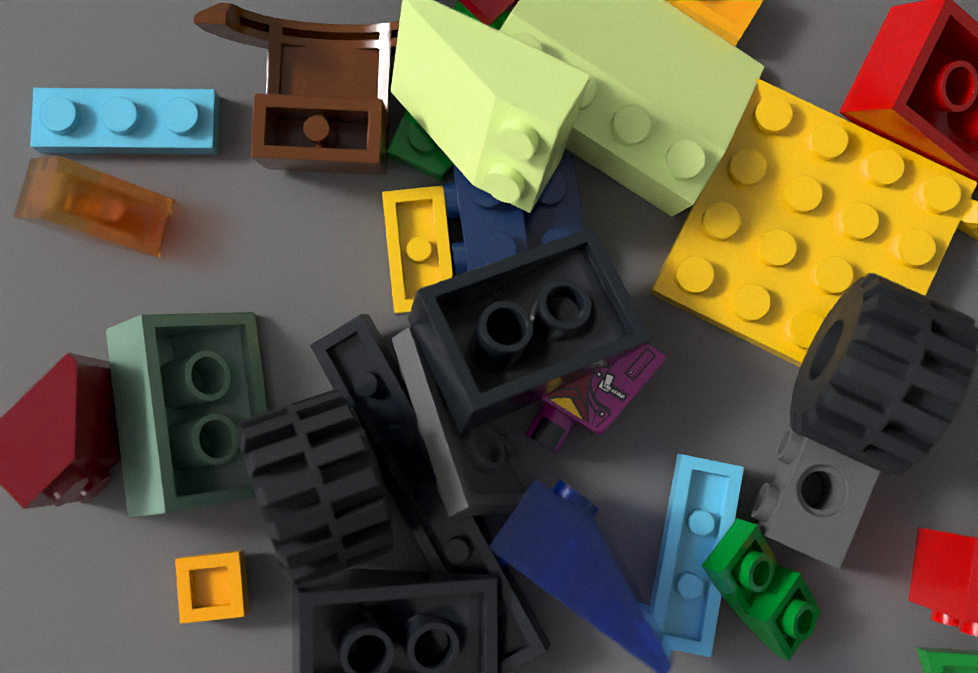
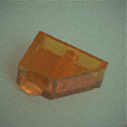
(93, 206)

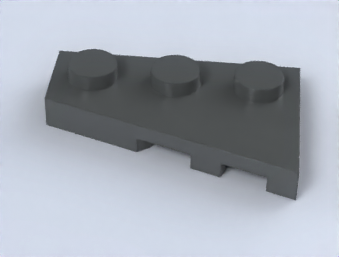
(468, 466)

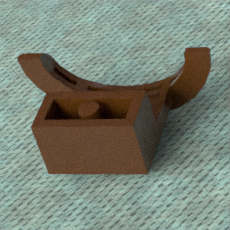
(323, 90)

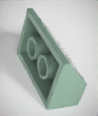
(180, 404)

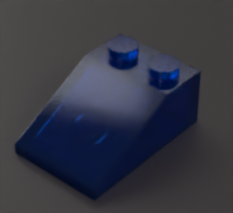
(575, 561)

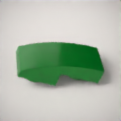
(760, 591)

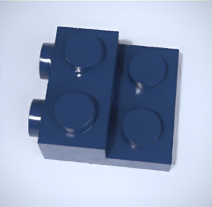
(500, 229)

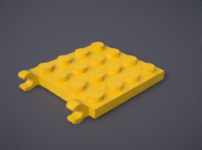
(801, 217)

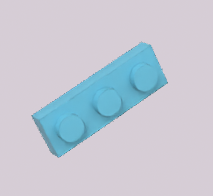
(125, 121)
(697, 518)

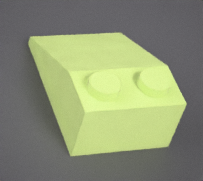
(486, 99)

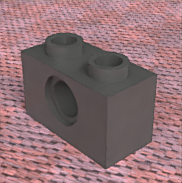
(827, 527)

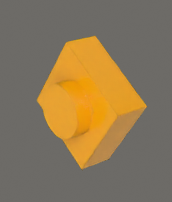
(212, 586)

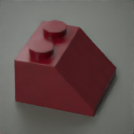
(61, 436)

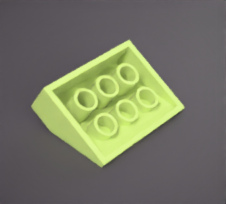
(657, 92)

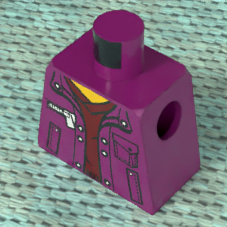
(594, 399)

